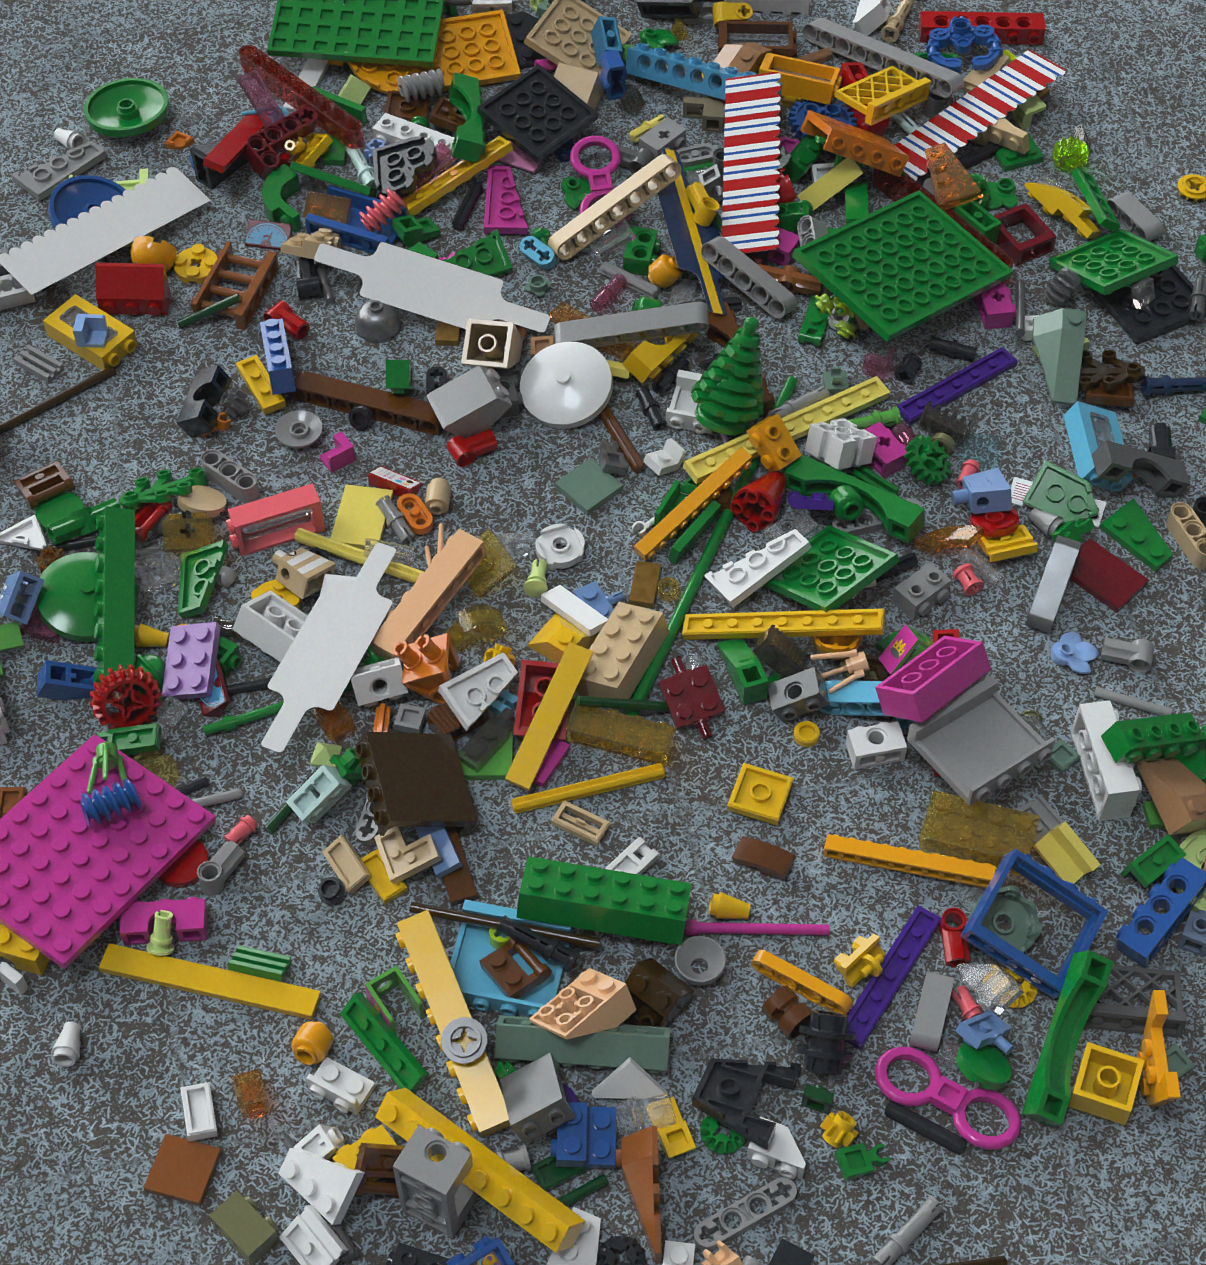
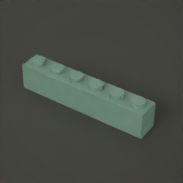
(523, 1040)

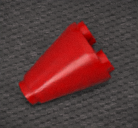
(759, 501)

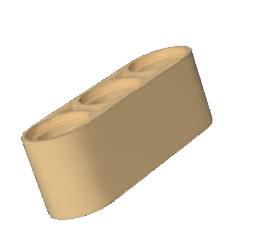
(1188, 533)

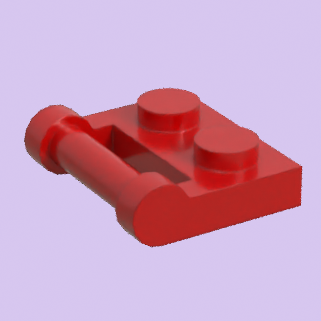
(147, 517)

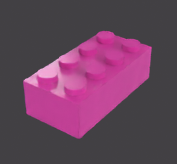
(933, 678)

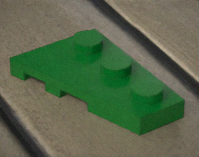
(199, 577)

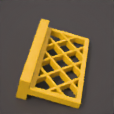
(889, 102)

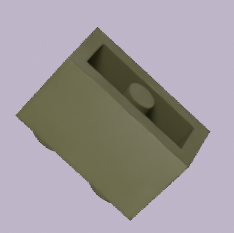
(245, 1227)

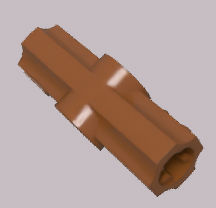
(794, 280)

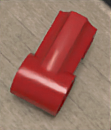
(293, 323)
(467, 449)
(954, 946)

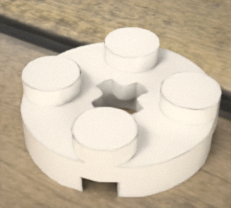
(567, 537)

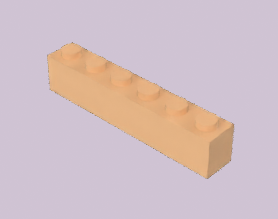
(430, 593)

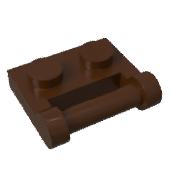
(44, 484)
(509, 975)
(377, 1161)

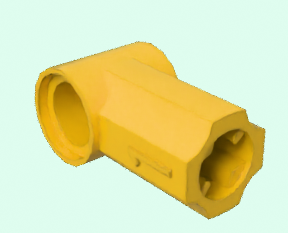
(704, 206)

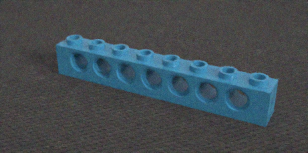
(638, 65)

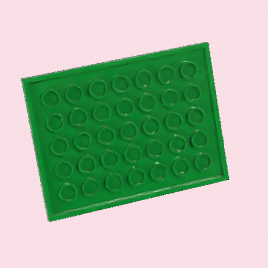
(902, 265)

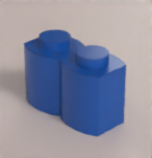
(613, 74)

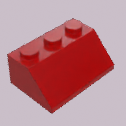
(132, 288)

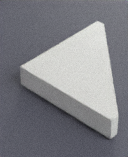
(25, 534)
(627, 1082)

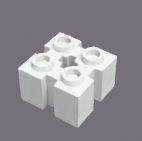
(840, 444)

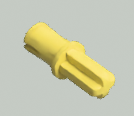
(644, 128)

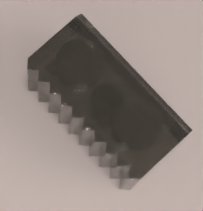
(780, 653)

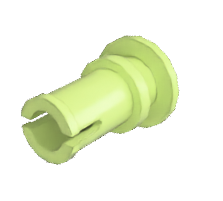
(536, 582)
(161, 939)

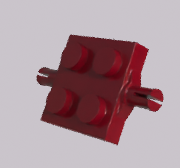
(691, 697)

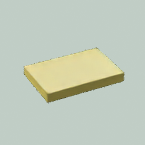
(360, 516)

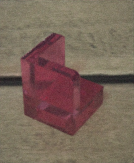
(878, 365)

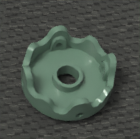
(1019, 913)

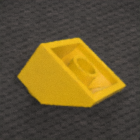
(555, 637)

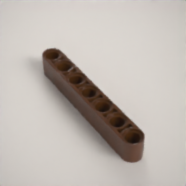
(385, 406)

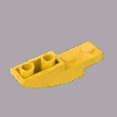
(1061, 202)

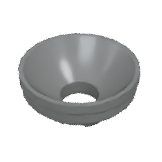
(700, 949)

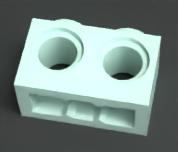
(318, 794)

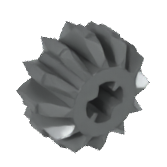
(1062, 287)

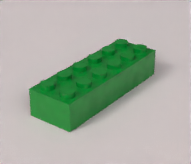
(603, 900)

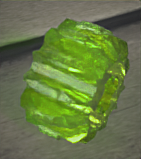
(1070, 153)

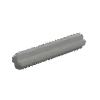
(633, 282)

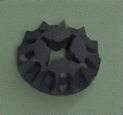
(620, 1244)

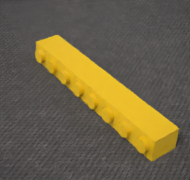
(446, 1004)
(490, 1175)

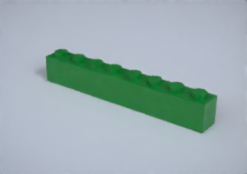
(115, 590)

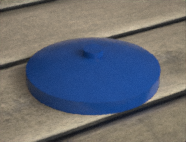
(79, 195)

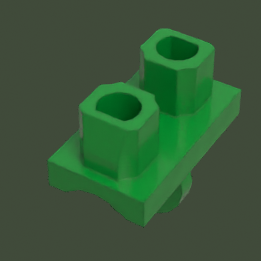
(348, 766)

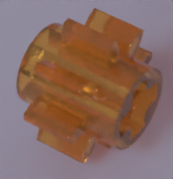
(48, 556)

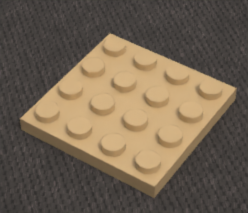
(565, 34)

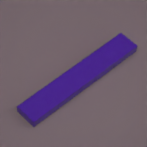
(958, 384)
(896, 967)

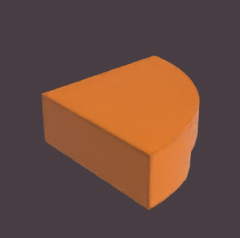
(178, 141)

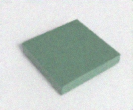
(588, 486)

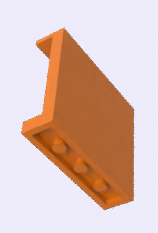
(855, 143)

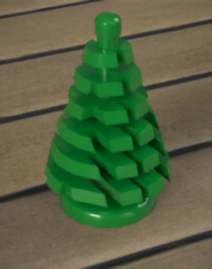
(732, 386)

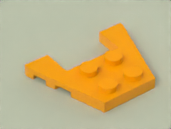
(1157, 1082)

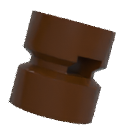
(785, 1009)

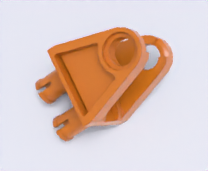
(427, 664)

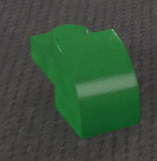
(413, 230)

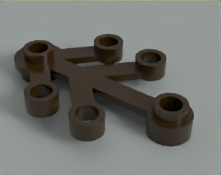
(1130, 372)

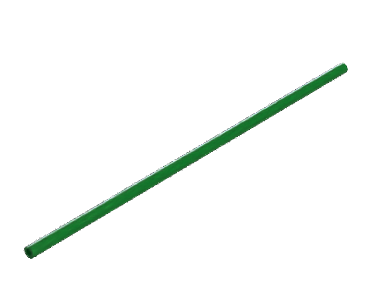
(701, 569)

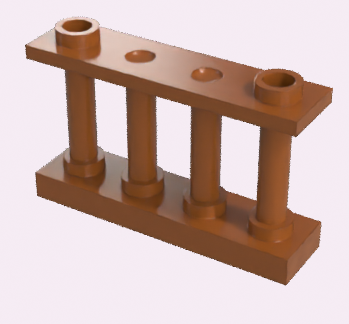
(251, 297)

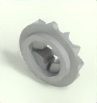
(454, 1032)

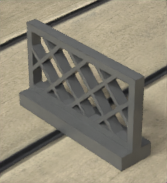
(1132, 1019)

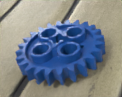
(834, 111)

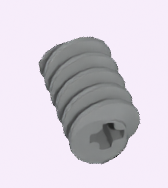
(421, 84)

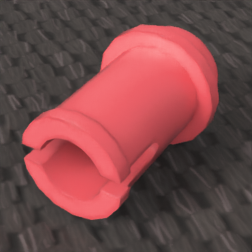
(968, 468)
(242, 830)
(966, 1003)

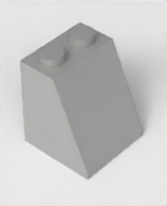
(470, 402)

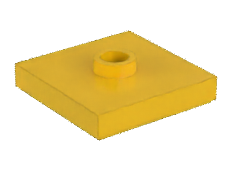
(760, 794)

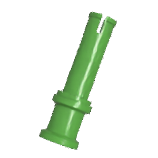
(887, 418)

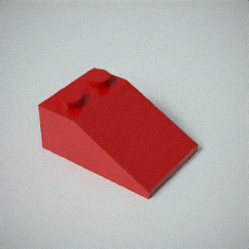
(533, 683)

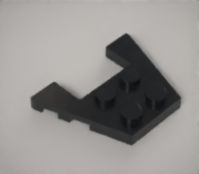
(730, 1090)

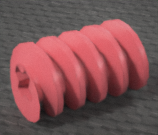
(382, 211)

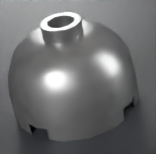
(377, 321)

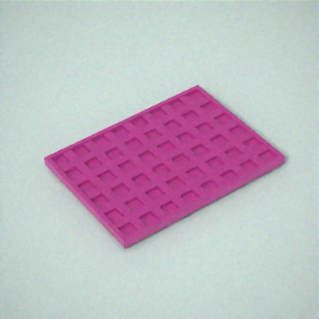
(73, 880)

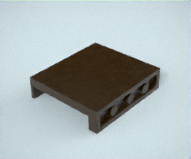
(415, 781)

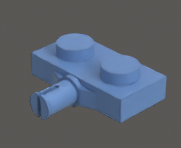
(594, 597)
(985, 1030)

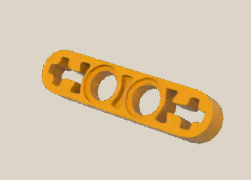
(801, 982)

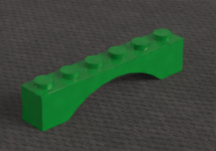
(469, 137)
(897, 515)
(1050, 1085)

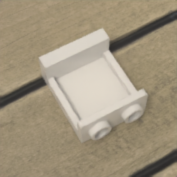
(682, 407)

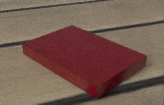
(1106, 576)

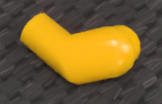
(295, 146)

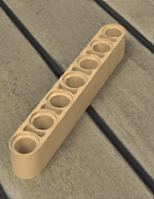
(604, 209)

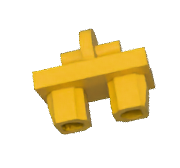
(863, 961)

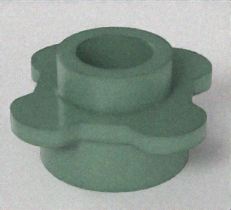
(537, 285)

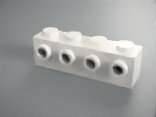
(394, 129)

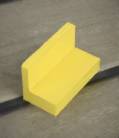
(1066, 853)

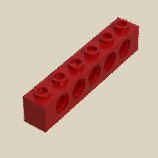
(1009, 27)

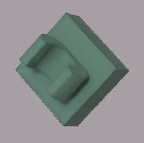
(835, 380)

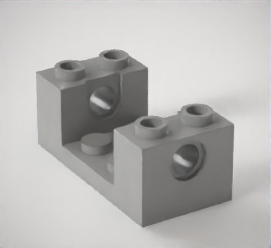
(434, 1189)

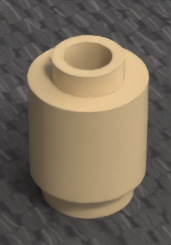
(438, 496)

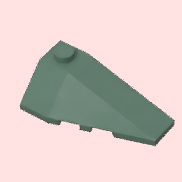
(1060, 348)

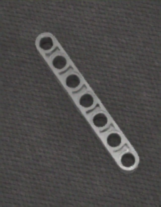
(635, 325)

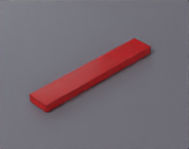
(233, 144)

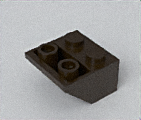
(656, 994)

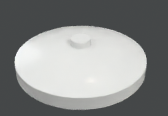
(566, 385)

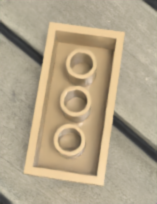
(623, 651)

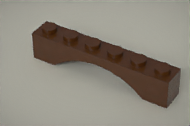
(721, 331)

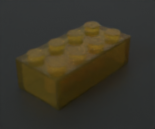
(976, 831)

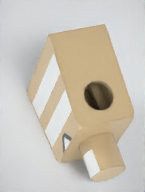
(302, 571)

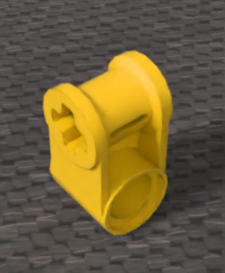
(730, 12)

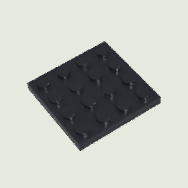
(537, 113)
(1160, 315)

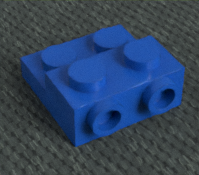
(586, 1138)

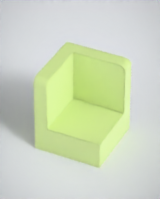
(354, 90)
(1023, 113)

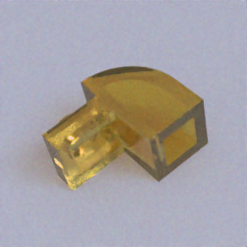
(475, 623)

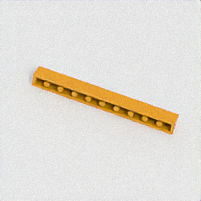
(692, 504)
(909, 861)

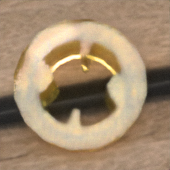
(672, 594)

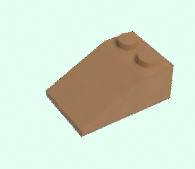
(1176, 794)

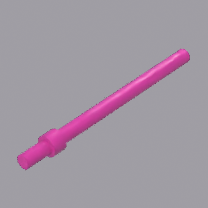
(693, 927)

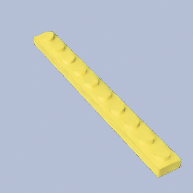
(797, 423)

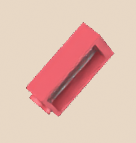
(274, 519)

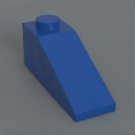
(64, 681)

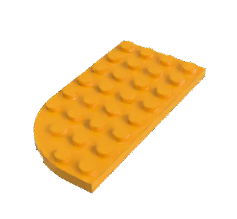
(466, 45)

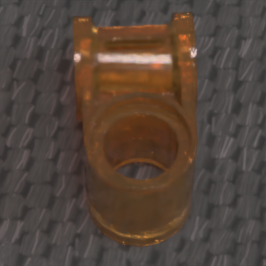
(334, 722)

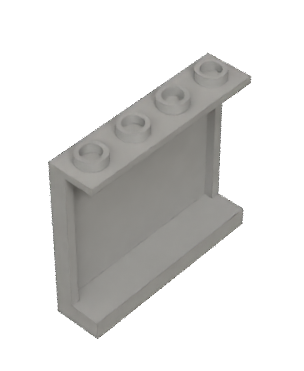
(979, 742)

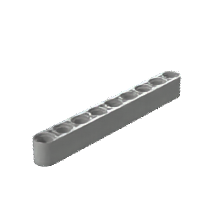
(881, 55)

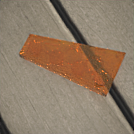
(950, 179)

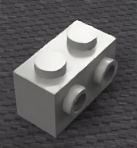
(922, 591)

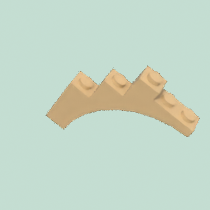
(1003, 131)

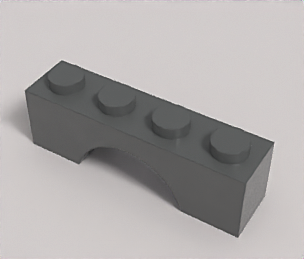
(1164, 474)

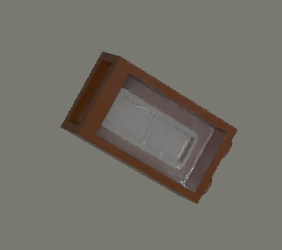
(772, 35)

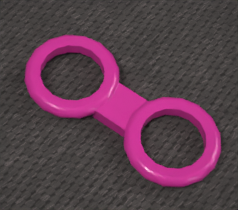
(599, 179)
(948, 1097)

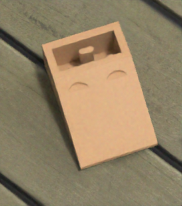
(586, 1006)

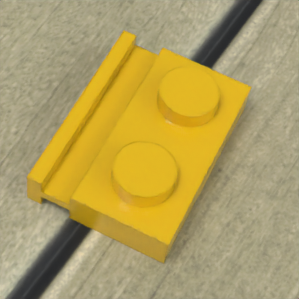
(1008, 546)

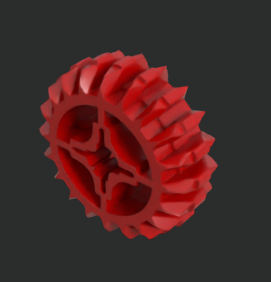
(143, 703)

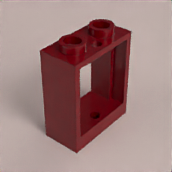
(1029, 249)

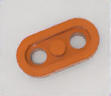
(416, 515)

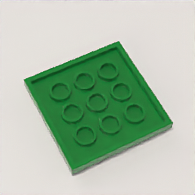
(1114, 261)
(832, 570)

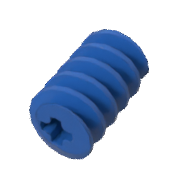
(109, 801)

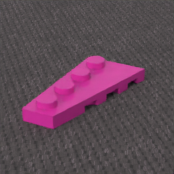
(503, 203)

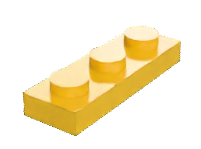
(259, 384)

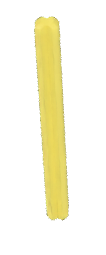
(353, 554)

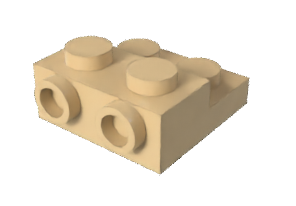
(306, 245)

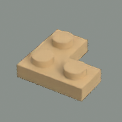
(404, 859)

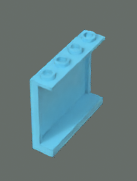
(477, 986)

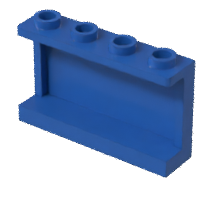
(354, 232)

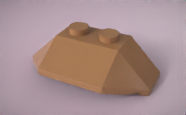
(742, 56)

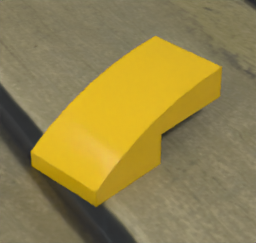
(676, 1138)

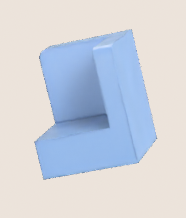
(90, 330)

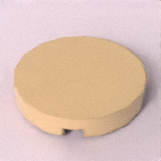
(203, 500)

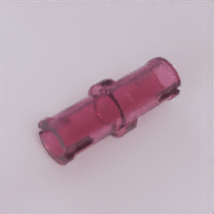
(608, 292)

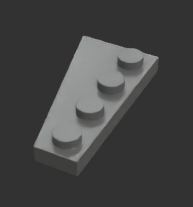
(43, 179)

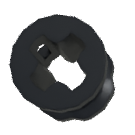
(910, 365)

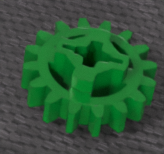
(927, 460)

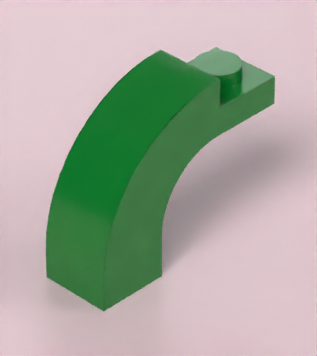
(275, 191)

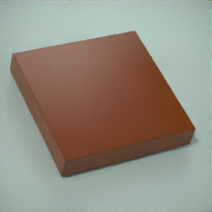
(182, 1170)

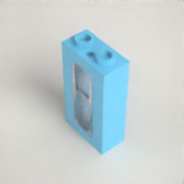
(1087, 430)

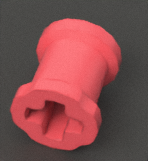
(968, 579)

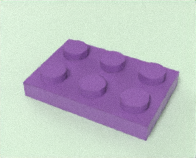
(191, 661)

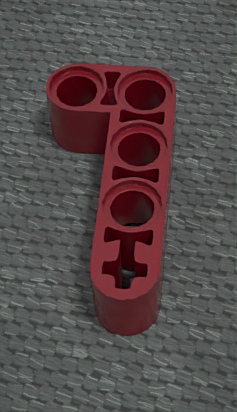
(300, 123)

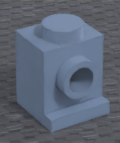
(1194, 933)

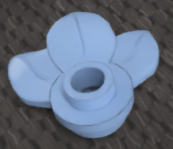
(1074, 653)

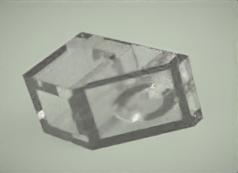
(992, 984)

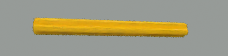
(587, 788)

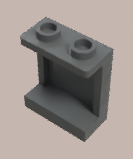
(536, 1098)

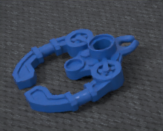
(962, 36)

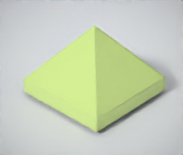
(323, 753)

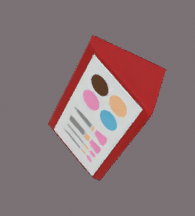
(391, 480)

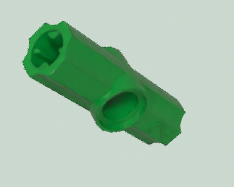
(78, 523)

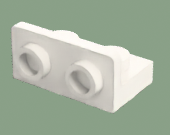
(340, 1085)

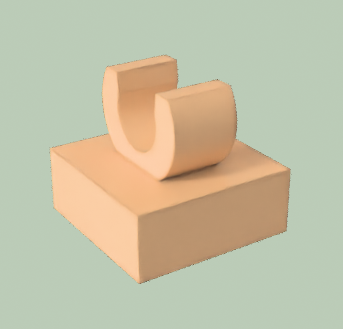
(722, 1257)

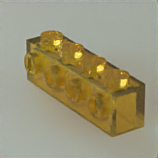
(621, 734)

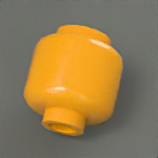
(664, 271)
(312, 1042)

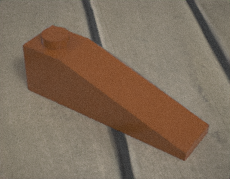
(640, 1175)

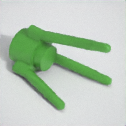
(106, 759)

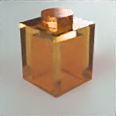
(251, 1094)

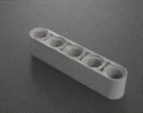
(748, 277)

